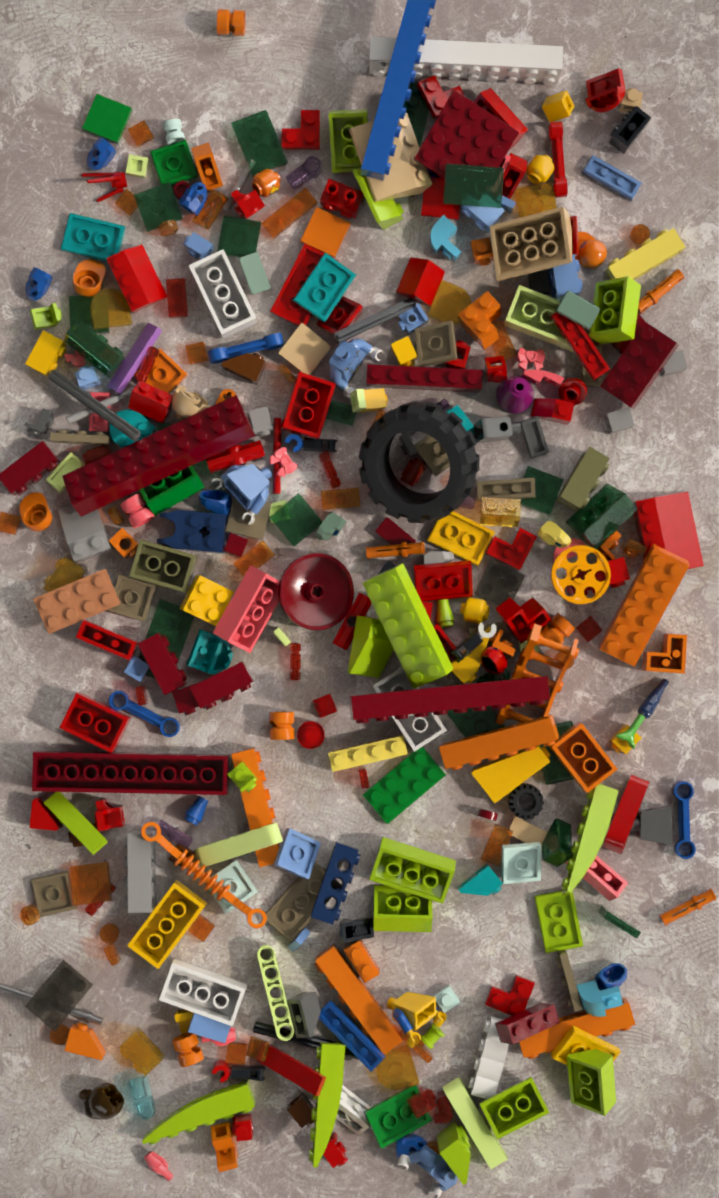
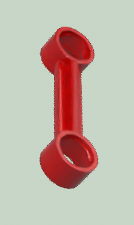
(556, 136)

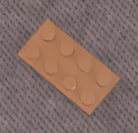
(77, 601)

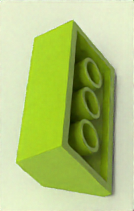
(413, 870)

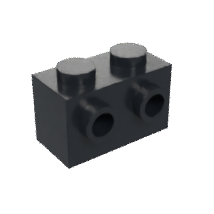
(630, 129)

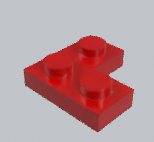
(434, 95)
(305, 137)
(514, 553)
(512, 1001)

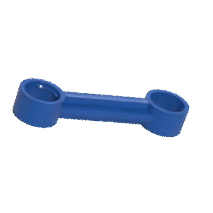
(222, 354)
(144, 713)
(684, 819)

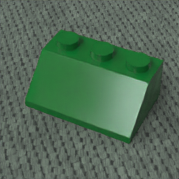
(171, 490)

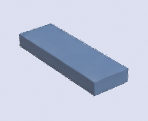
(612, 177)

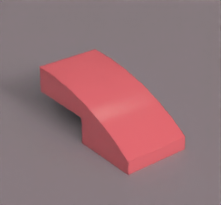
(536, 376)
(96, 422)

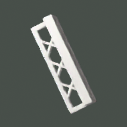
(352, 1107)

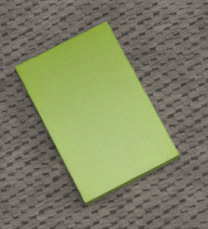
(558, 921)

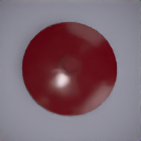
(316, 591)

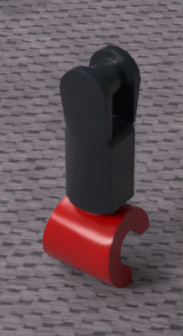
(238, 1071)

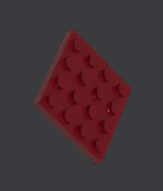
(465, 136)

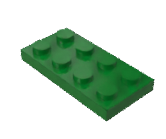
(404, 784)

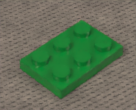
(394, 1117)

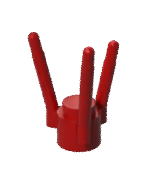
(117, 180)

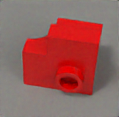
(246, 203)
(108, 816)

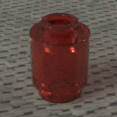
(95, 453)
(413, 472)

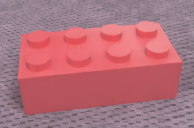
(249, 609)

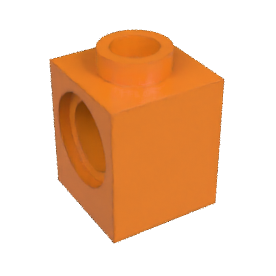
(117, 540)

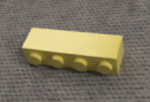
(647, 257)
(367, 753)

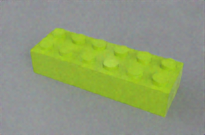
(408, 626)

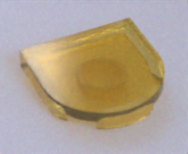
(449, 302)
(110, 309)
(397, 1069)

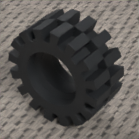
(537, 801)

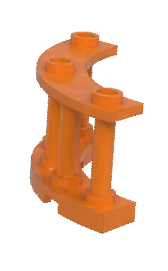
(520, 671)

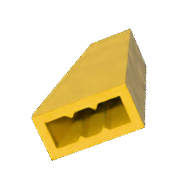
(508, 772)

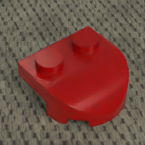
(605, 91)

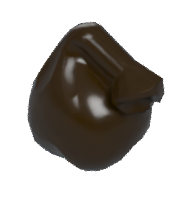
(102, 1101)

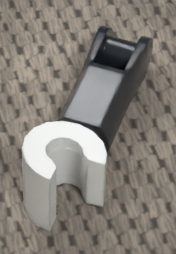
(473, 642)

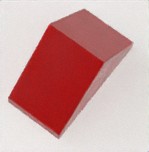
(42, 817)

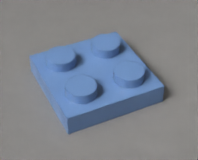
(297, 853)

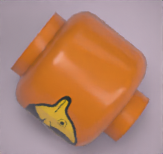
(266, 182)

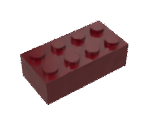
(639, 365)

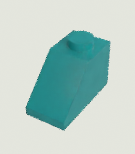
(481, 882)

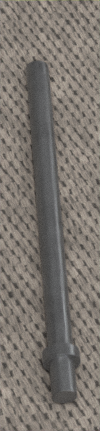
(88, 1017)

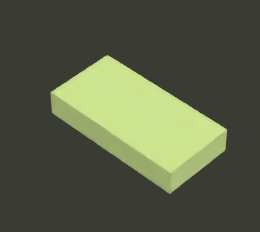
(69, 464)

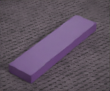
(134, 358)

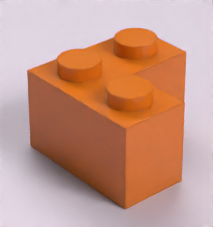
(478, 317)
(672, 656)

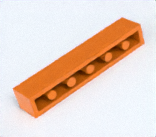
(498, 742)
(256, 802)
(358, 998)
(547, 1040)

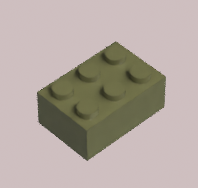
(583, 479)
(163, 566)

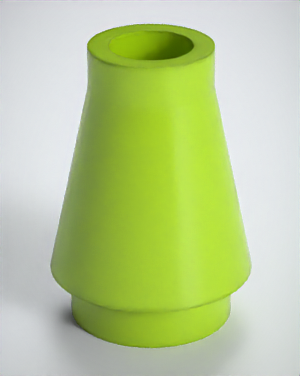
(444, 614)

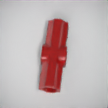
(235, 456)
(346, 633)

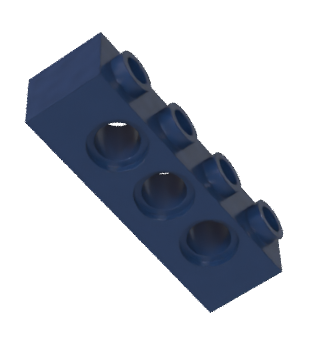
(320, 910)

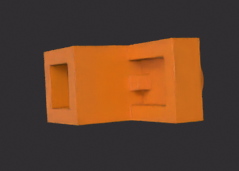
(225, 1146)

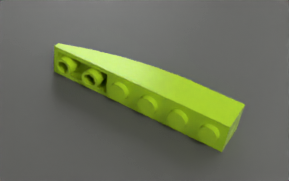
(590, 833)
(330, 1065)
(204, 1110)

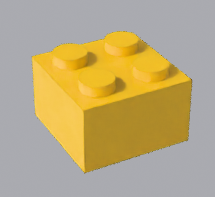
(206, 600)

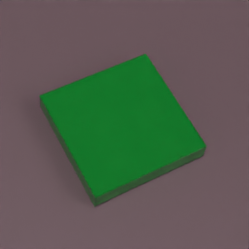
(107, 118)
(174, 163)

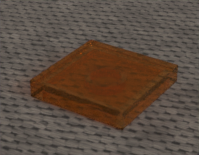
(90, 883)

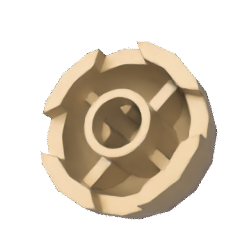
(187, 403)

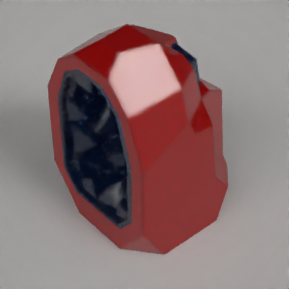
(493, 660)

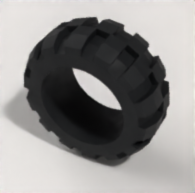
(385, 486)

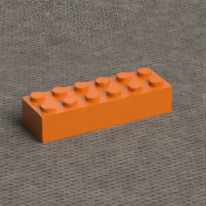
(644, 605)

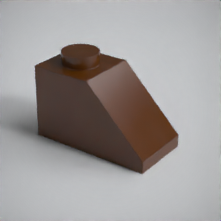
(246, 366)

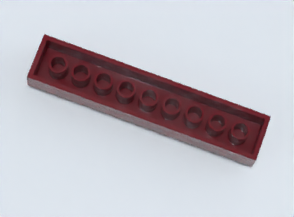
(158, 456)
(446, 698)
(130, 772)

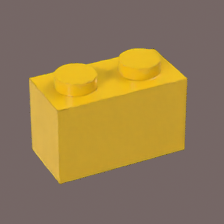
(46, 353)

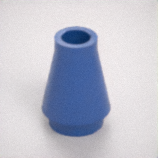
(196, 811)

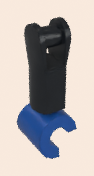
(311, 444)

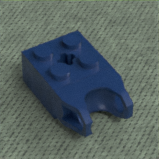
(189, 528)

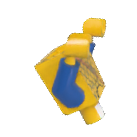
(412, 1012)

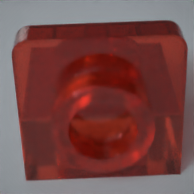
(422, 1102)
(444, 1106)

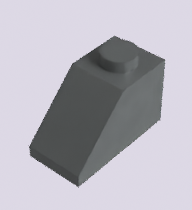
(304, 1013)

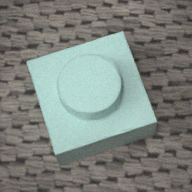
(446, 998)

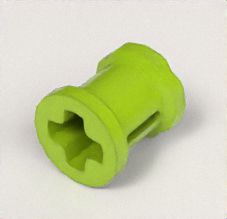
(432, 1036)

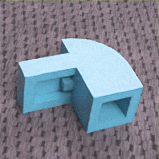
(439, 239)
(596, 1001)

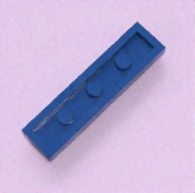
(351, 1036)

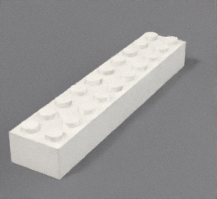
(475, 60)

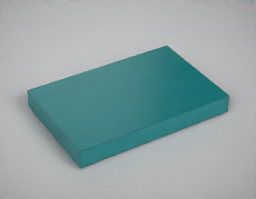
(92, 237)
(324, 287)

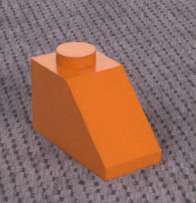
(207, 166)
(84, 1042)

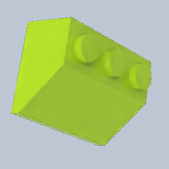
(386, 211)
(401, 911)
(592, 1080)
(514, 1108)
(455, 1149)

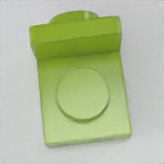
(243, 777)

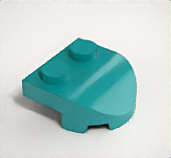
(137, 421)
(210, 653)

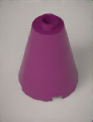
(515, 394)

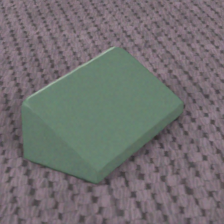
(254, 273)
(577, 309)

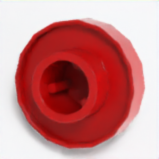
(573, 390)
(310, 734)

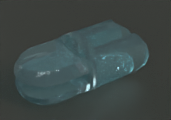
(142, 1097)

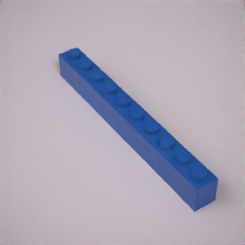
(396, 88)

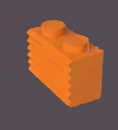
(362, 960)

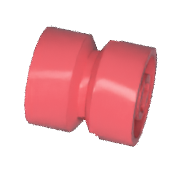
(137, 510)

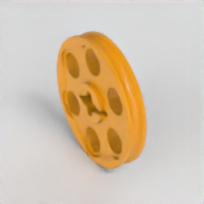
(582, 565)

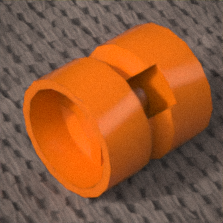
(231, 22)
(558, 629)
(282, 725)
(188, 1050)

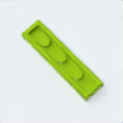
(75, 822)

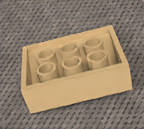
(405, 175)
(532, 243)

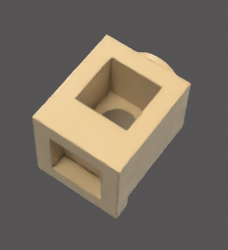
(631, 99)

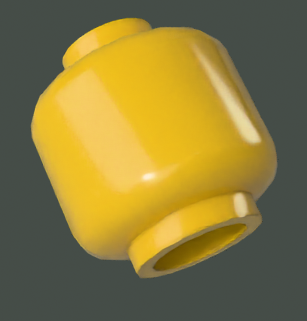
(540, 169)
(475, 610)

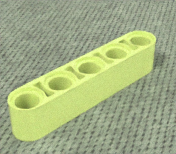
(239, 845)
(275, 1002)
(475, 1123)

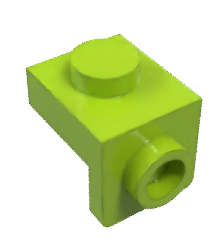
(45, 316)

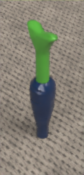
(644, 711)

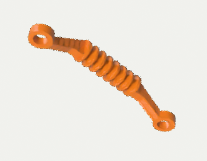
(204, 876)

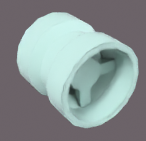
(173, 130)

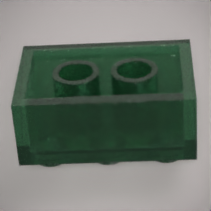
(94, 348)
(602, 515)

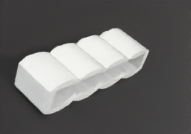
(490, 1062)

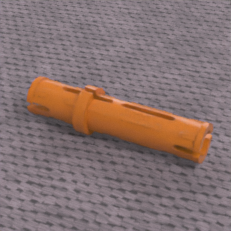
(652, 297)
(395, 550)
(708, 897)

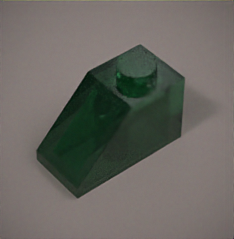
(558, 843)

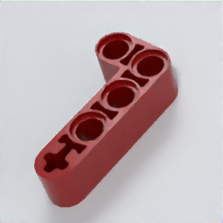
(626, 814)

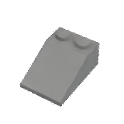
(84, 534)

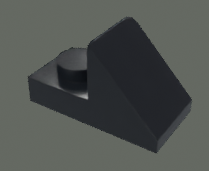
(356, 929)

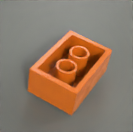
(583, 757)

